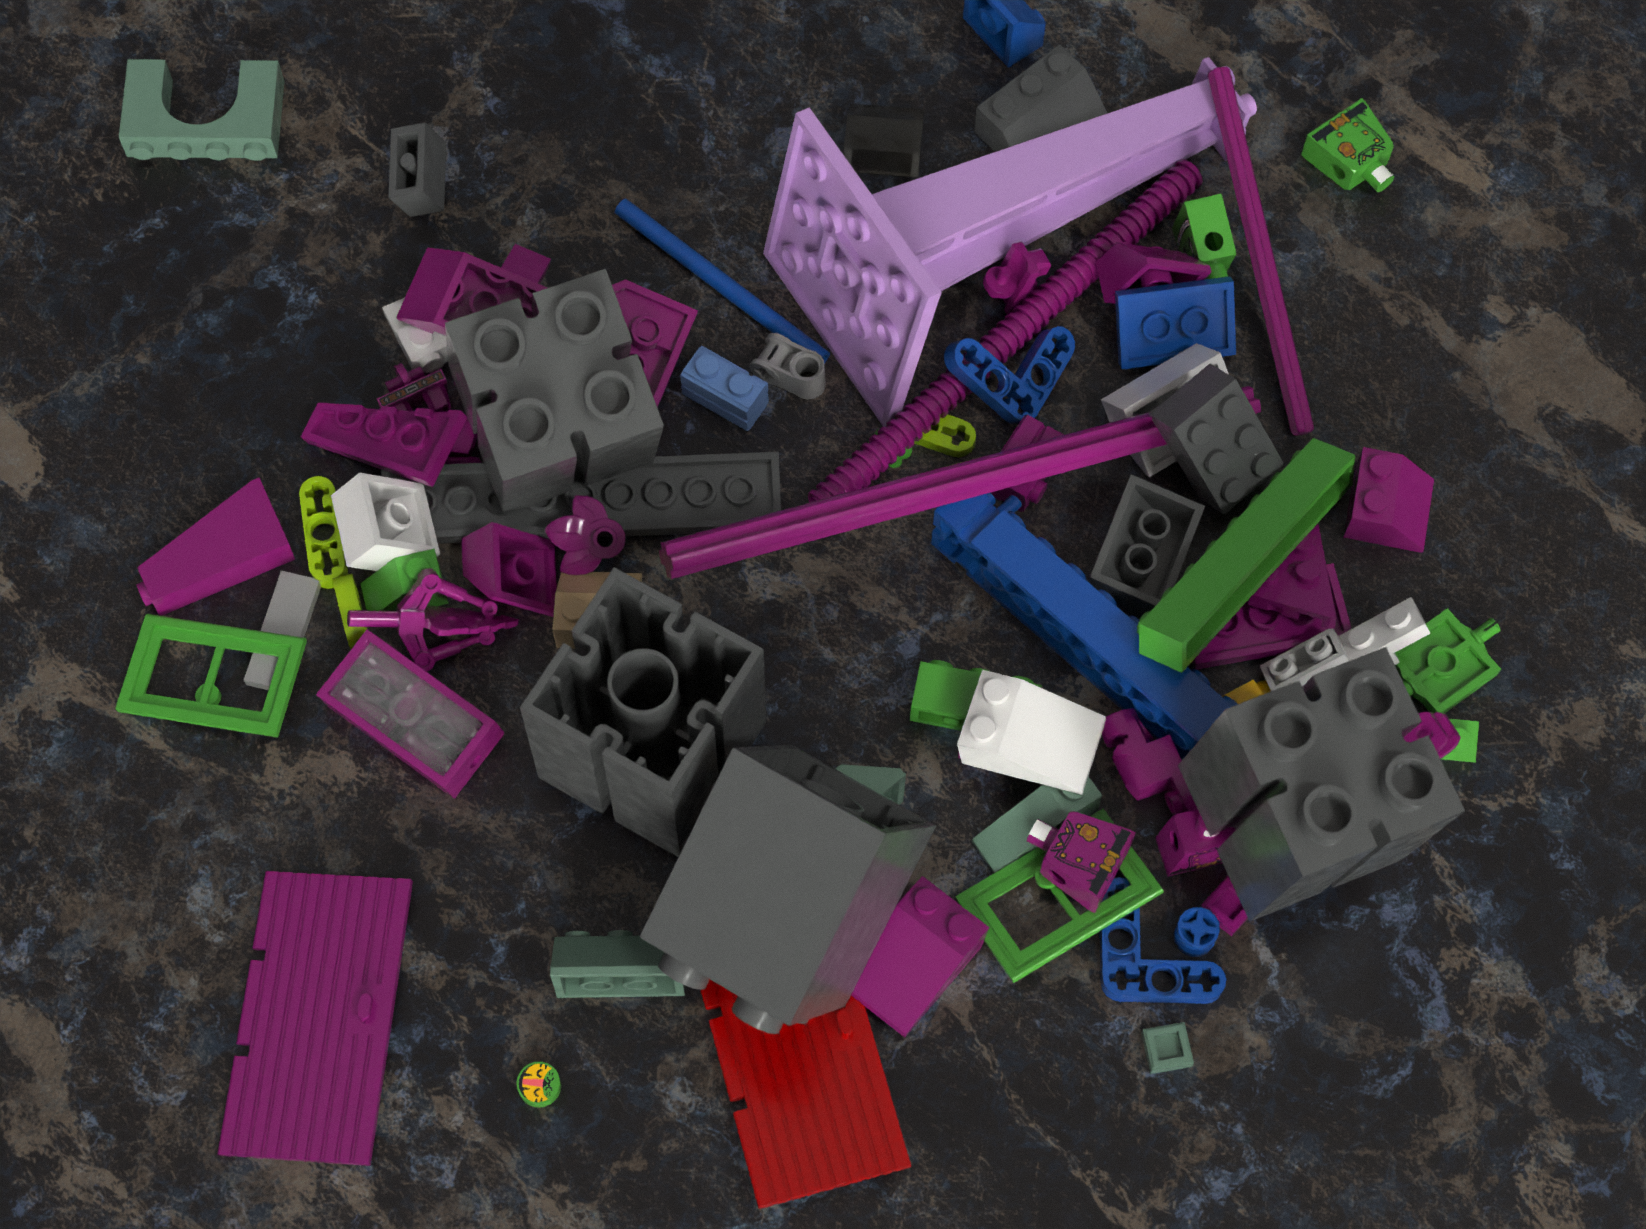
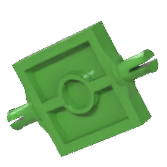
(1447, 662)

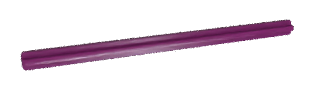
(1260, 252)

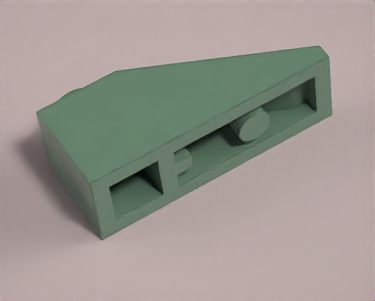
(1007, 836)

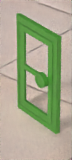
(206, 709)
(1021, 963)

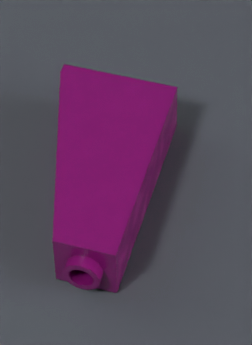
(216, 552)

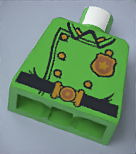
(1351, 148)

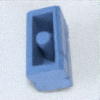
(724, 388)

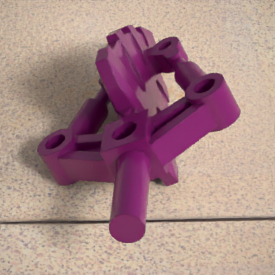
(414, 614)

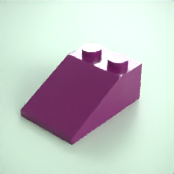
(918, 956)

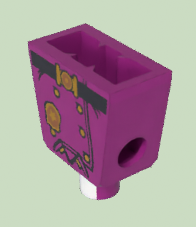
(1195, 844)
(1082, 855)

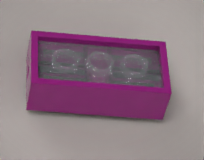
(410, 713)

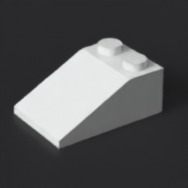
(1029, 733)

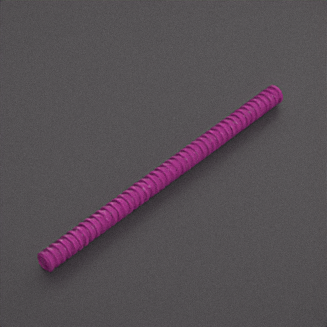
(1011, 332)

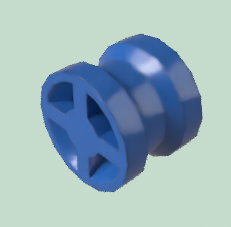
(1199, 923)

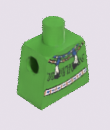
(1205, 234)

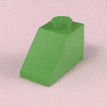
(393, 581)

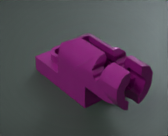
(1146, 764)

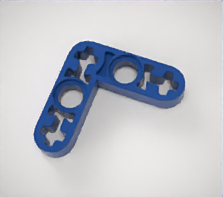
(1012, 385)
(1131, 964)

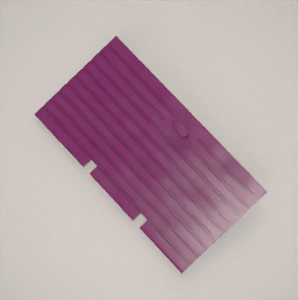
(317, 1018)

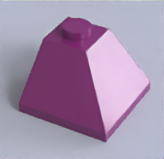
(511, 567)

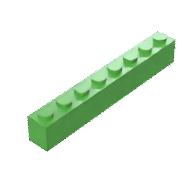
(1245, 555)

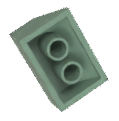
(609, 967)

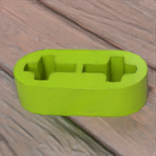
(943, 443)
(348, 599)

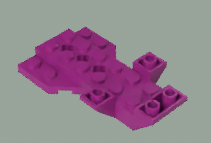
(459, 284)

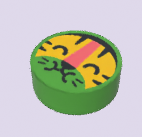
(538, 1084)

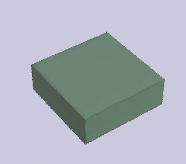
(1167, 1048)

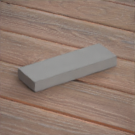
(287, 615)

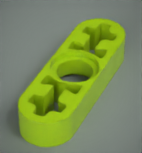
(312, 519)

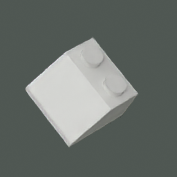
(382, 520)

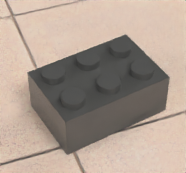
(1217, 438)

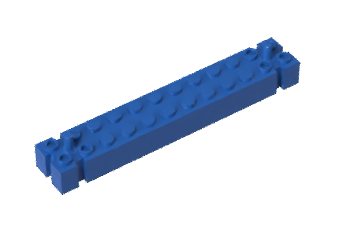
(1074, 617)

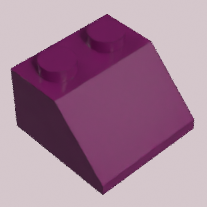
(1137, 266)
(1389, 501)

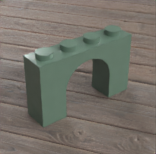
(245, 131)

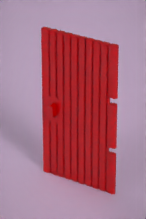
(812, 1100)

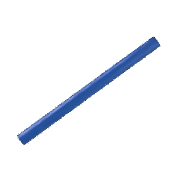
(714, 276)

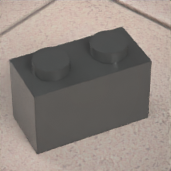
(417, 169)

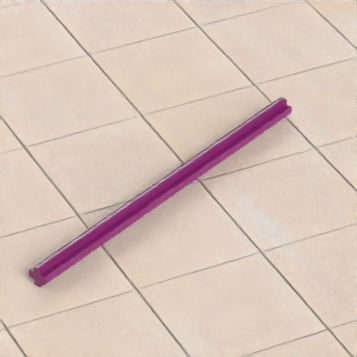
(912, 494)

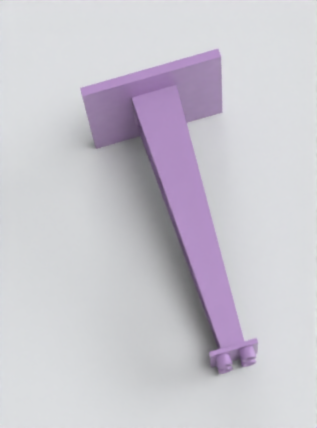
(878, 261)

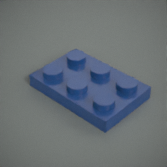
(1170, 318)

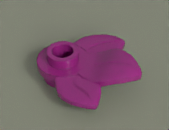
(579, 536)

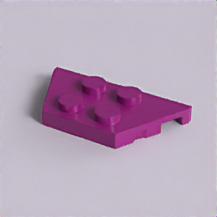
(1300, 584)

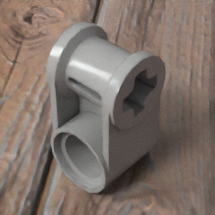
(783, 364)

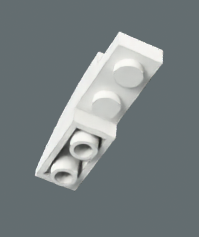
(1390, 629)

